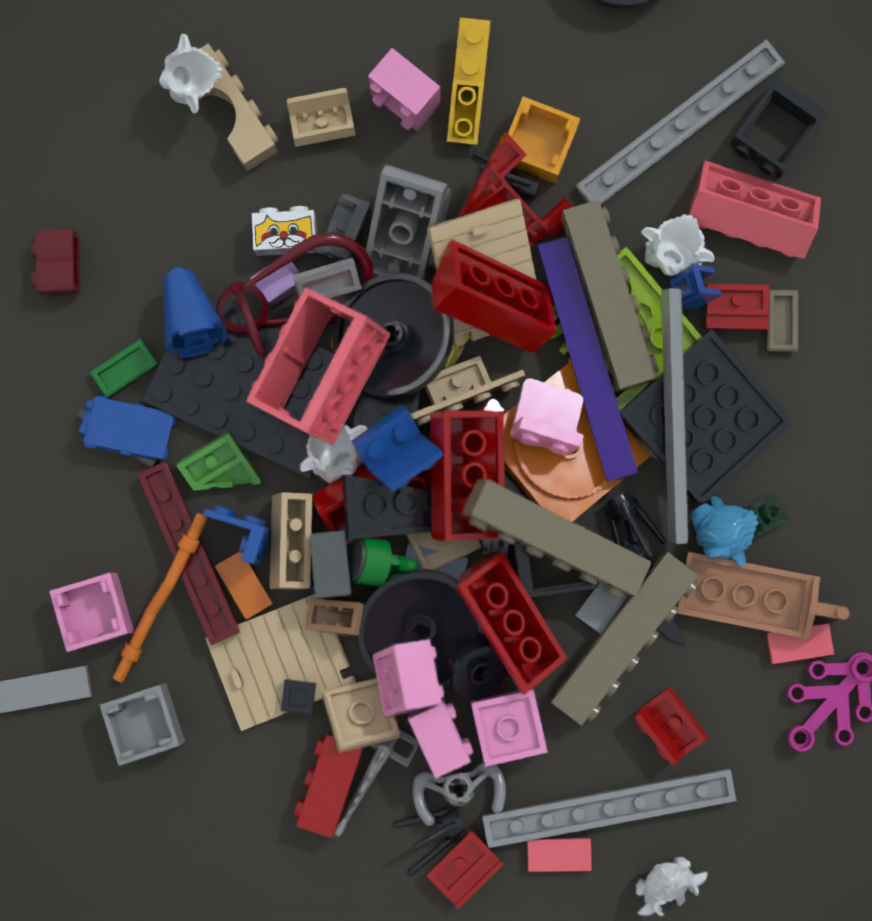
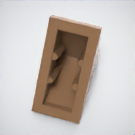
(334, 617)

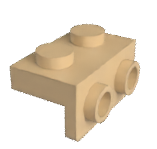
(320, 117)

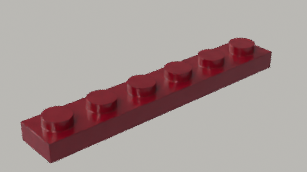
(198, 571)

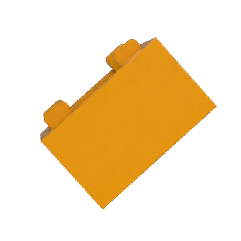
(544, 136)

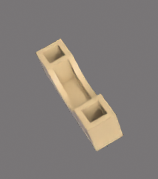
(248, 138)

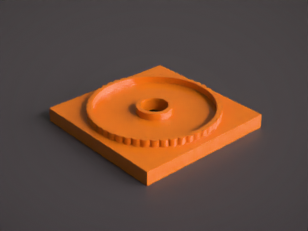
(557, 481)

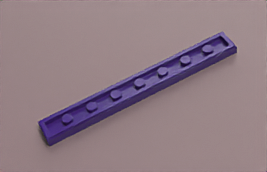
(587, 360)

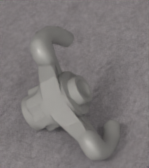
(427, 780)

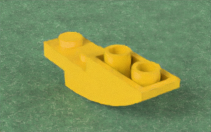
(468, 81)

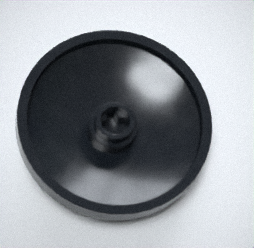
(418, 337)
(414, 609)

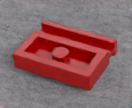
(739, 308)
(464, 869)

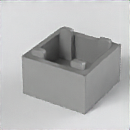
(142, 724)

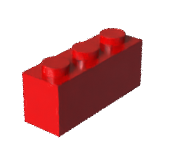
(327, 788)

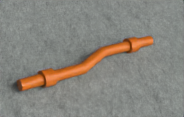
(187, 544)

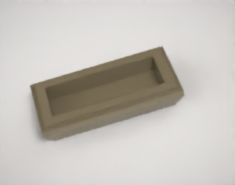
(783, 321)

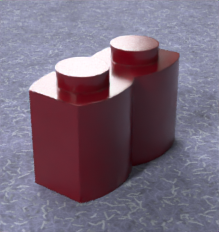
(56, 262)

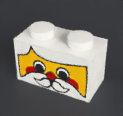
(279, 231)

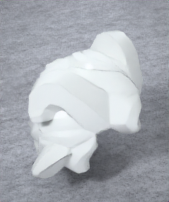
(189, 74)
(676, 245)
(336, 460)
(668, 883)

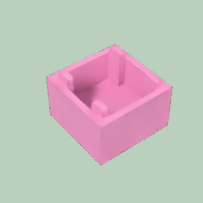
(404, 90)
(91, 611)
(407, 678)
(508, 727)
(440, 738)

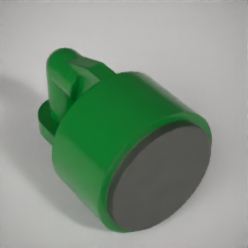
(373, 562)

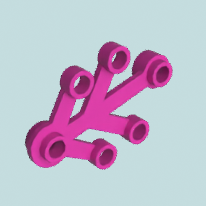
(836, 697)

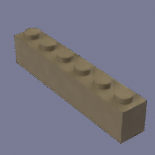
(608, 295)
(556, 538)
(623, 639)

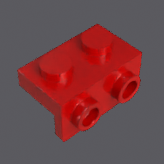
(670, 726)

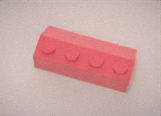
(755, 210)

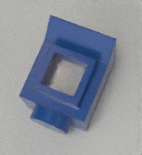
(692, 287)

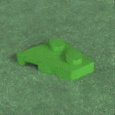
(218, 465)

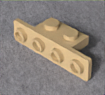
(461, 384)

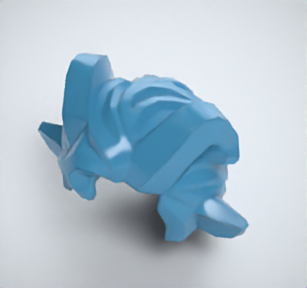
(724, 530)

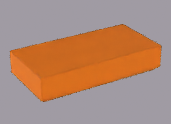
(244, 585)

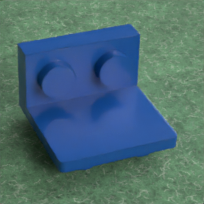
(395, 449)
(252, 546)

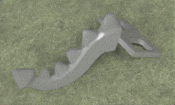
(379, 758)

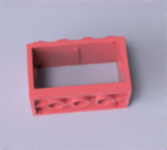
(343, 378)

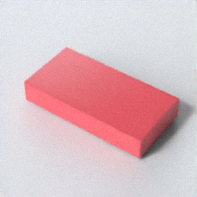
(790, 648)
(559, 854)

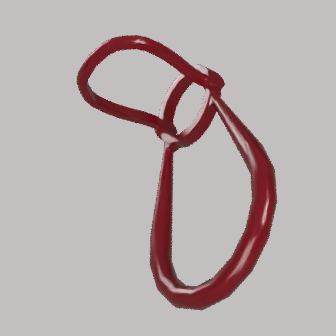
(295, 252)

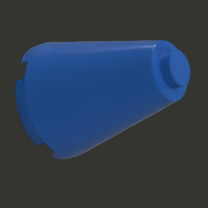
(189, 316)

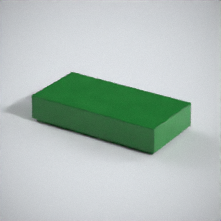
(124, 368)

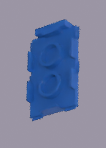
(126, 428)

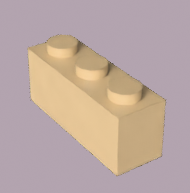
(290, 541)

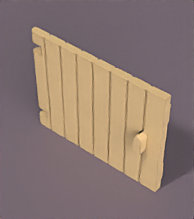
(493, 232)
(275, 650)

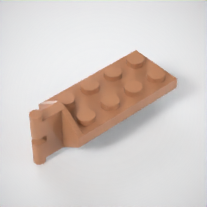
(756, 597)

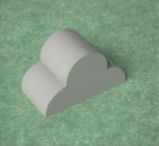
(400, 220)

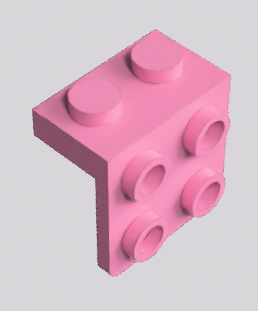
(548, 417)

